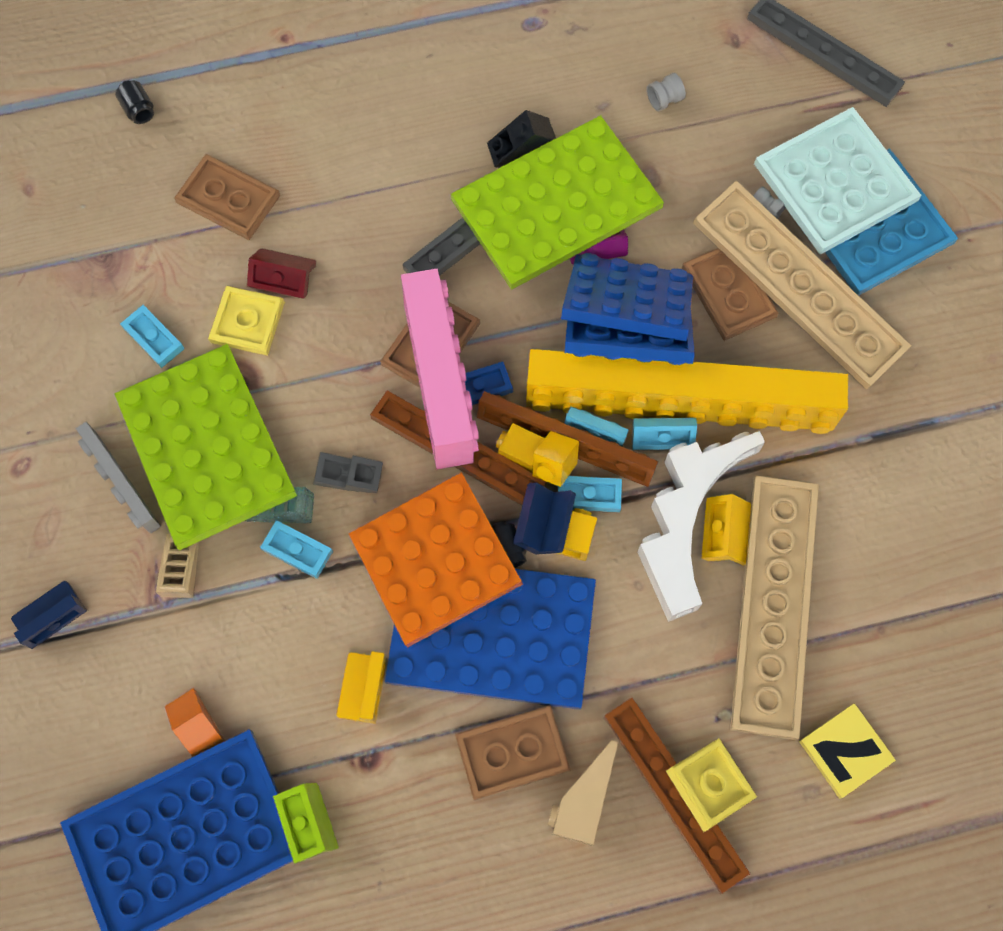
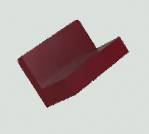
(280, 272)

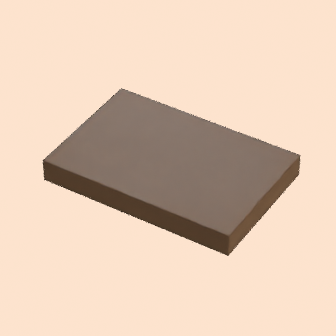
(227, 196)
(729, 294)
(400, 355)
(512, 752)

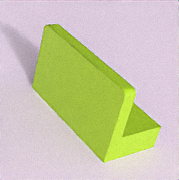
(305, 821)

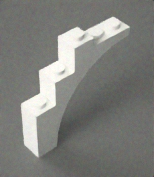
(669, 556)

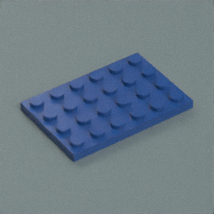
(512, 649)
(180, 838)

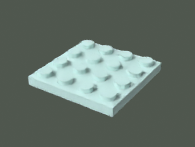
(837, 180)

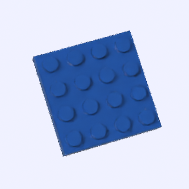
(629, 297)
(614, 344)

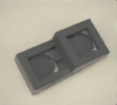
(348, 474)

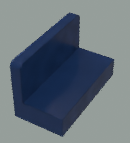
(544, 520)
(47, 615)

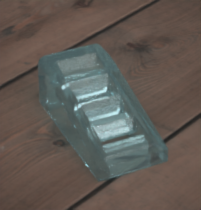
(298, 509)

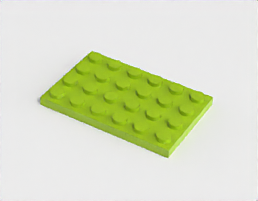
(556, 201)
(204, 446)

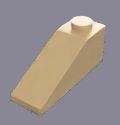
(582, 805)

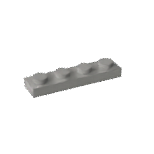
(123, 488)

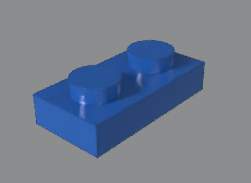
(490, 379)

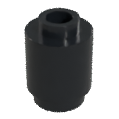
(135, 101)
(506, 535)

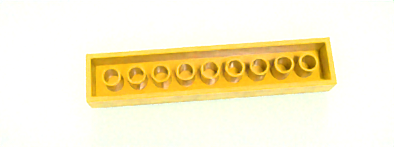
(694, 390)

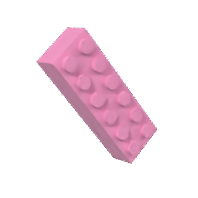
(439, 369)

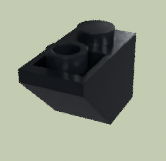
(520, 137)

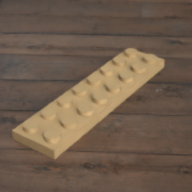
(801, 284)
(775, 609)

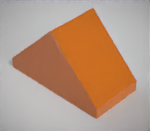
(193, 723)

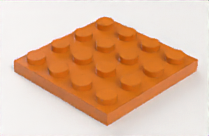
(435, 559)

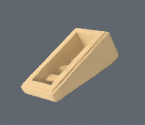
(183, 590)

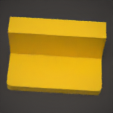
(726, 529)
(362, 687)

